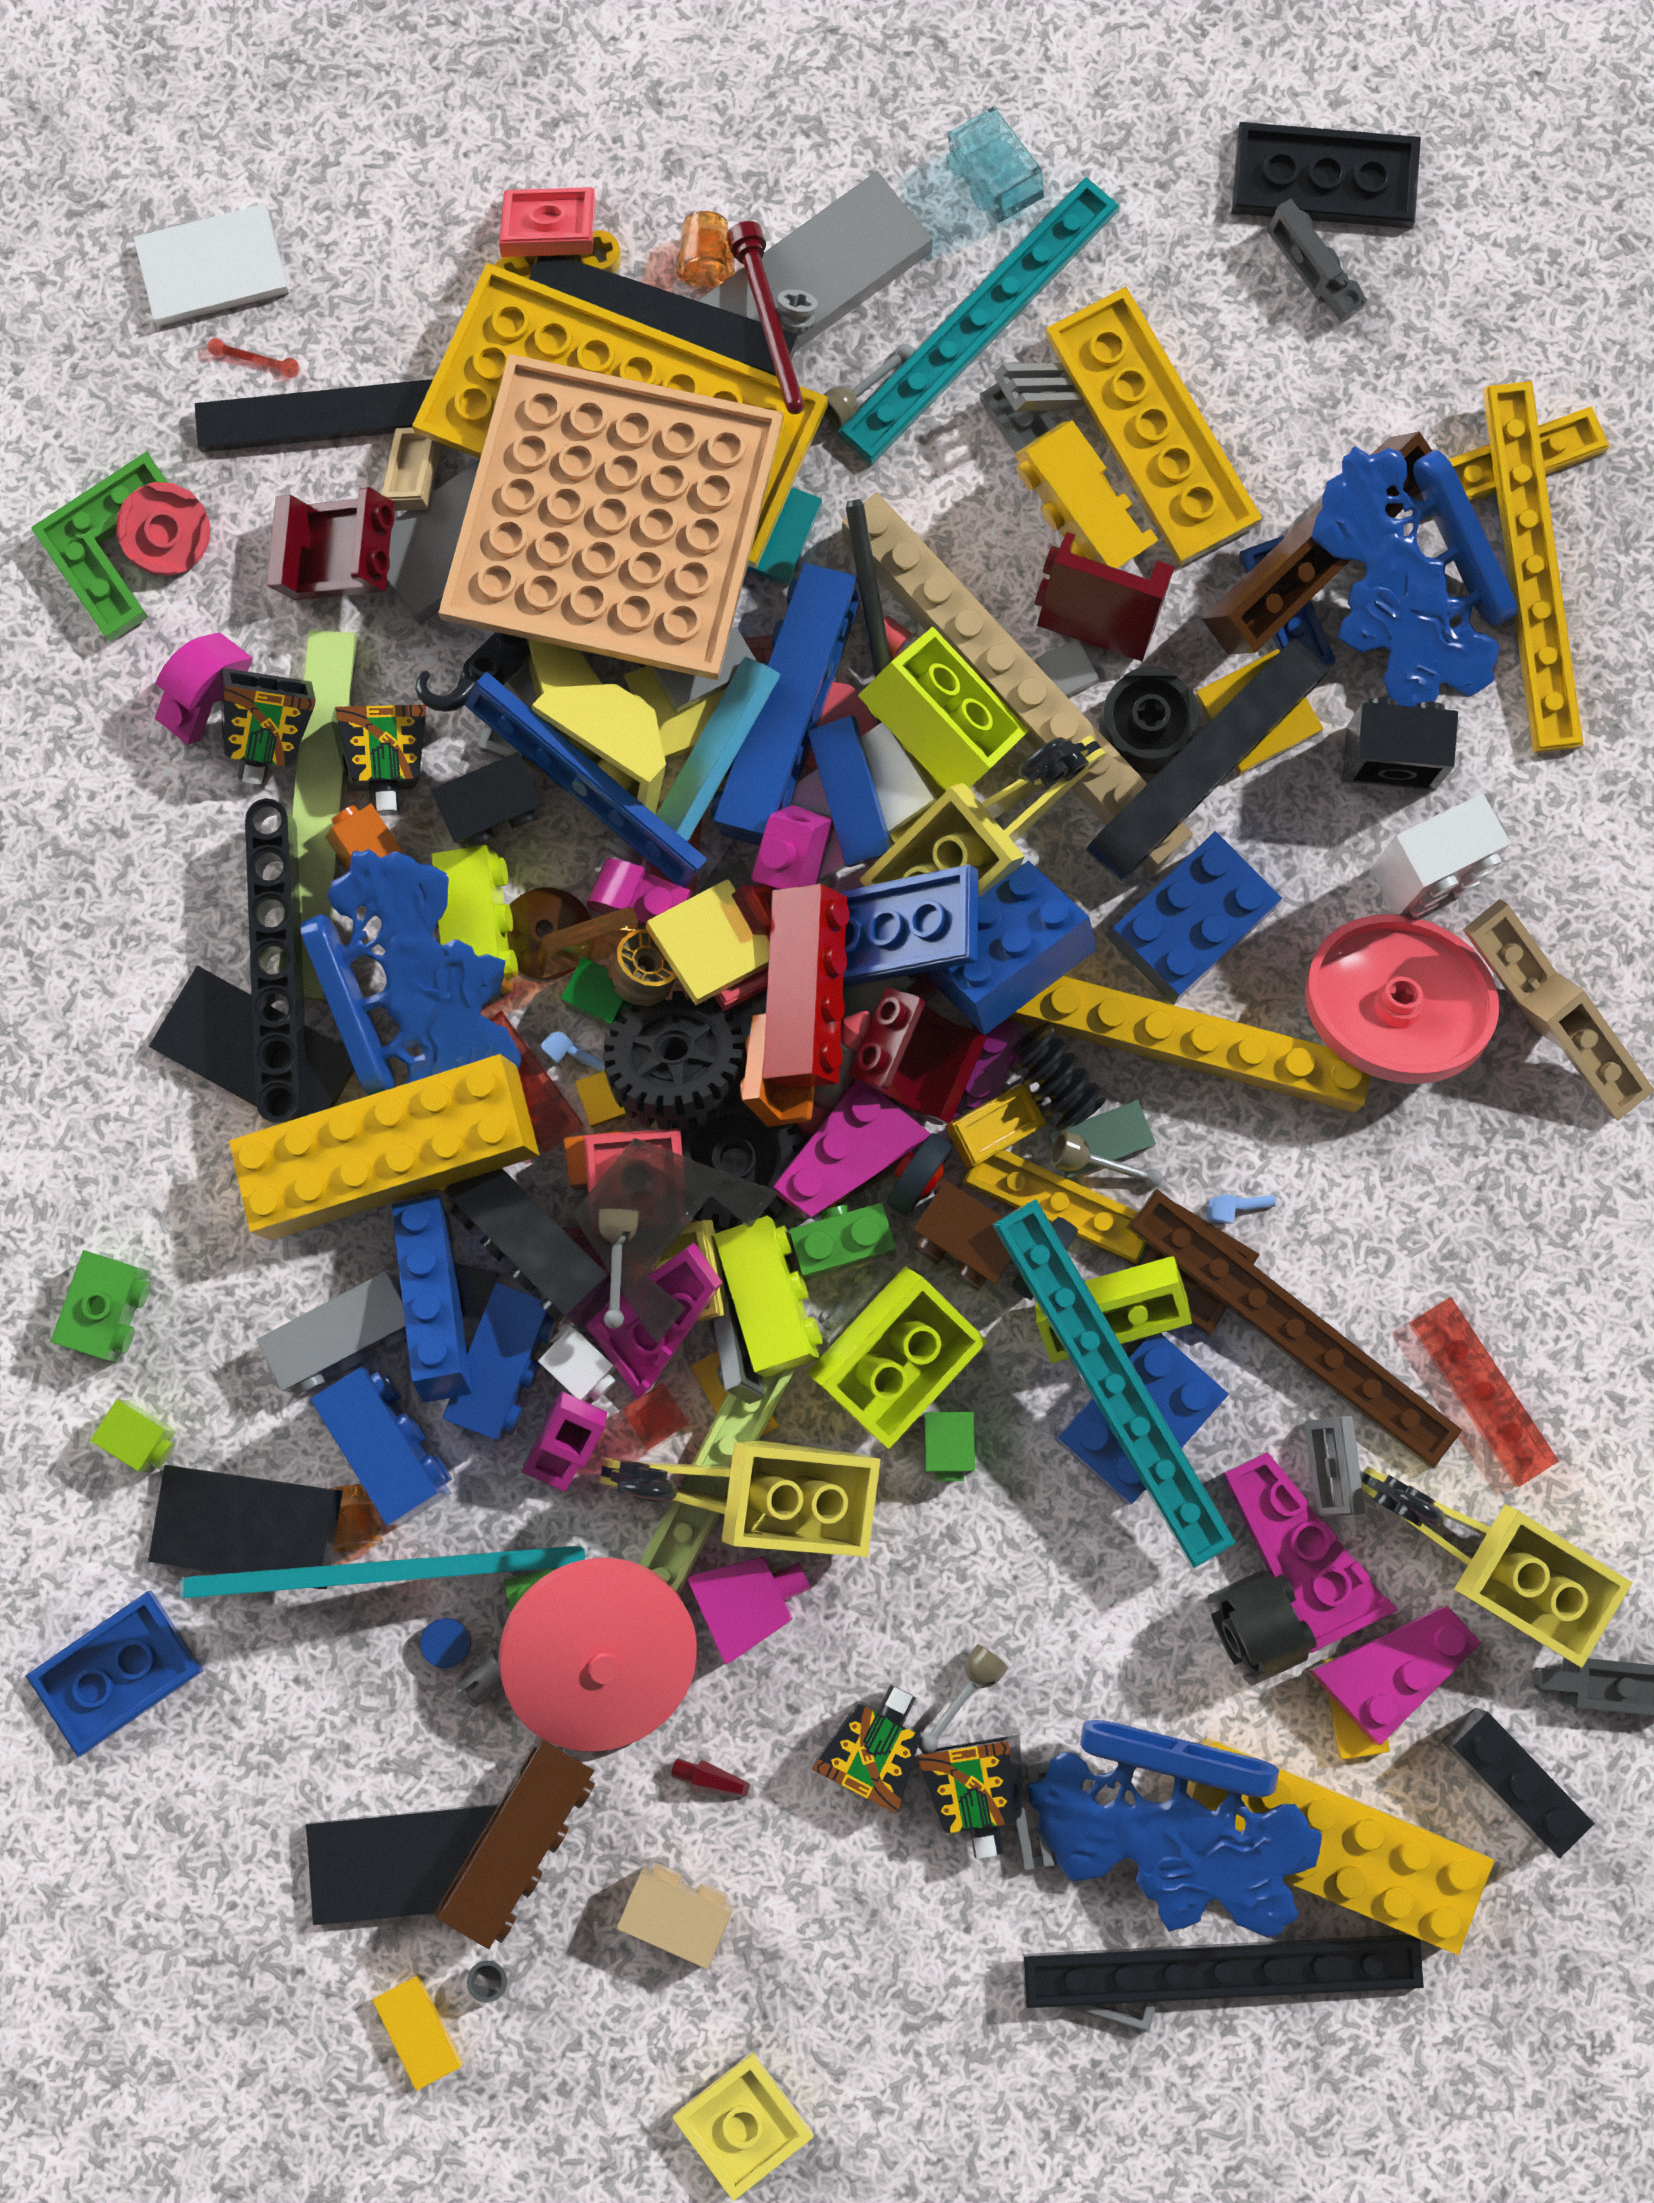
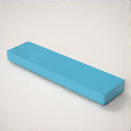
(717, 746)

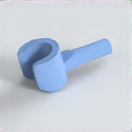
(558, 1045)
(1223, 1208)

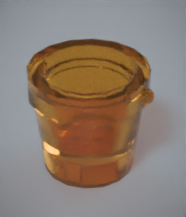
(704, 250)
(357, 1521)

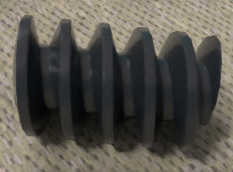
(1056, 1077)

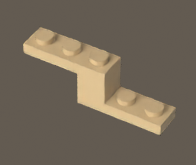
(1558, 1009)

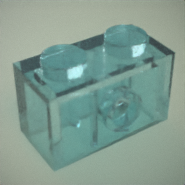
(994, 165)

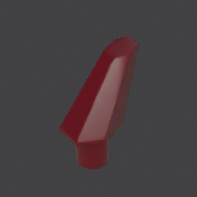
(709, 1779)

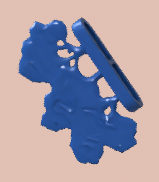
(1404, 592)
(429, 986)
(1179, 1845)

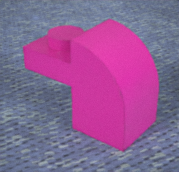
(194, 683)
(629, 885)
(565, 1441)

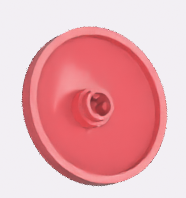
(1401, 999)
(597, 1654)

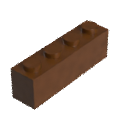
(514, 1843)

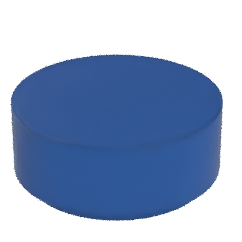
(445, 1643)

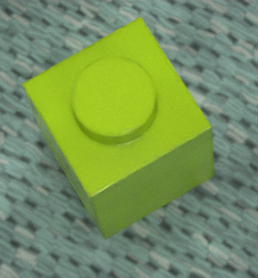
(134, 1436)

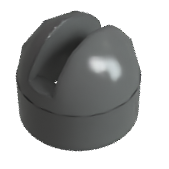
(492, 1971)

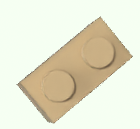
(676, 1915)

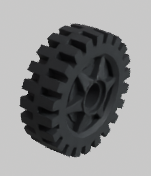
(645, 1067)
(767, 1149)

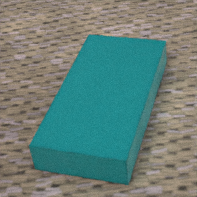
(789, 537)

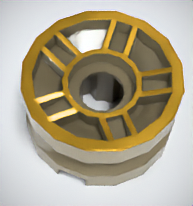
(635, 984)

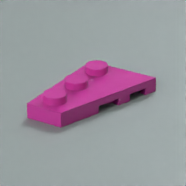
(847, 1149)
(630, 1348)
(1397, 1672)

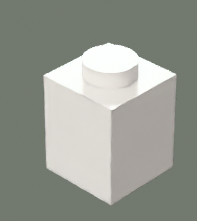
(579, 1366)

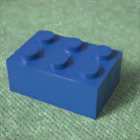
(1194, 917)
(1024, 945)
(1180, 1392)
(383, 1445)

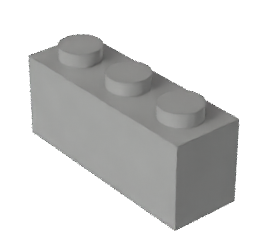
(336, 1335)

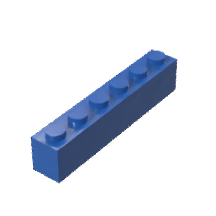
(807, 657)

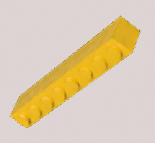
(1197, 1042)

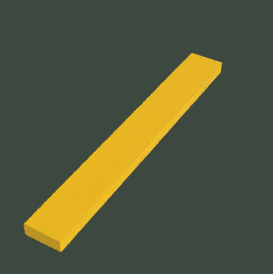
(1532, 567)

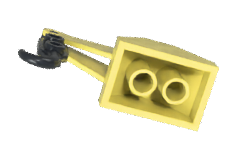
(598, 719)
(964, 831)
(776, 1495)
(1519, 1571)

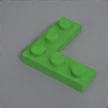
(73, 542)

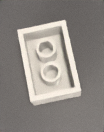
(1441, 857)

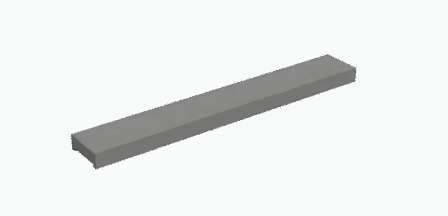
(835, 256)

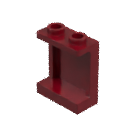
(330, 546)
(1100, 601)
(917, 1056)

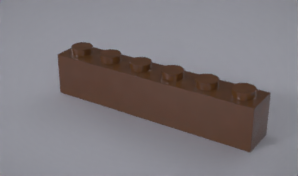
(1293, 571)

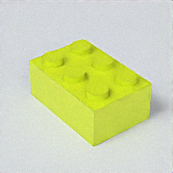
(943, 712)
(897, 1357)

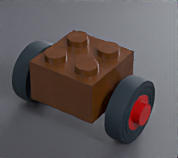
(955, 1223)

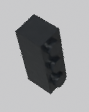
(1517, 1782)

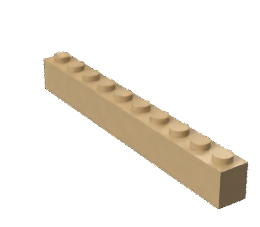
(943, 602)

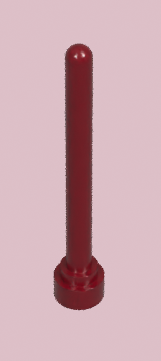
(748, 247)

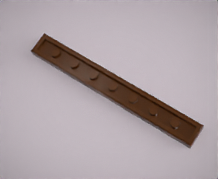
(1294, 1329)

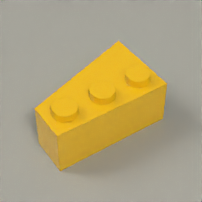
(1080, 498)

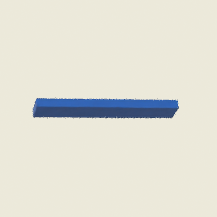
(584, 781)

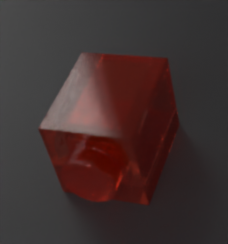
(656, 1417)

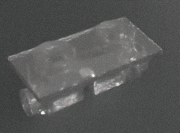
(864, 1289)

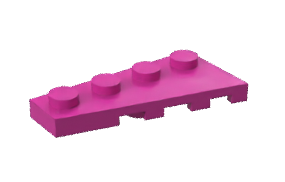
(1328, 1585)

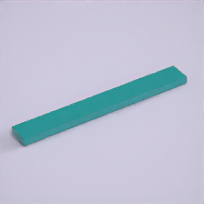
(978, 321)
(1114, 1384)
(378, 1571)

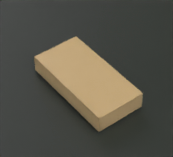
(411, 470)

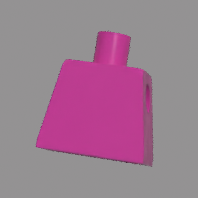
(791, 849)
(746, 1602)

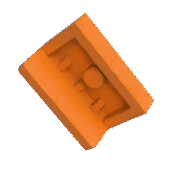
(768, 1100)

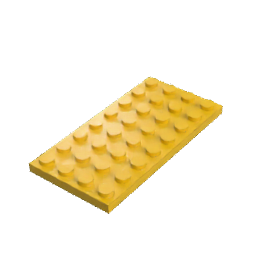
(543, 324)

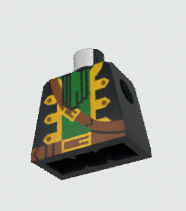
(263, 720)
(380, 750)
(873, 1750)
(976, 1789)

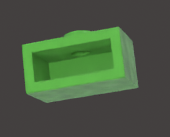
(842, 1239)
(101, 1307)

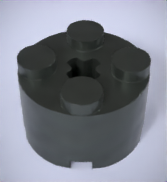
(1170, 706)
(1261, 1625)

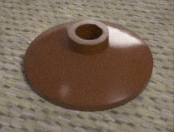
(530, 911)

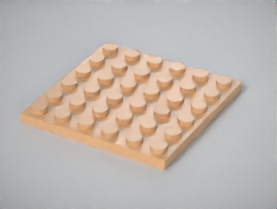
(612, 517)

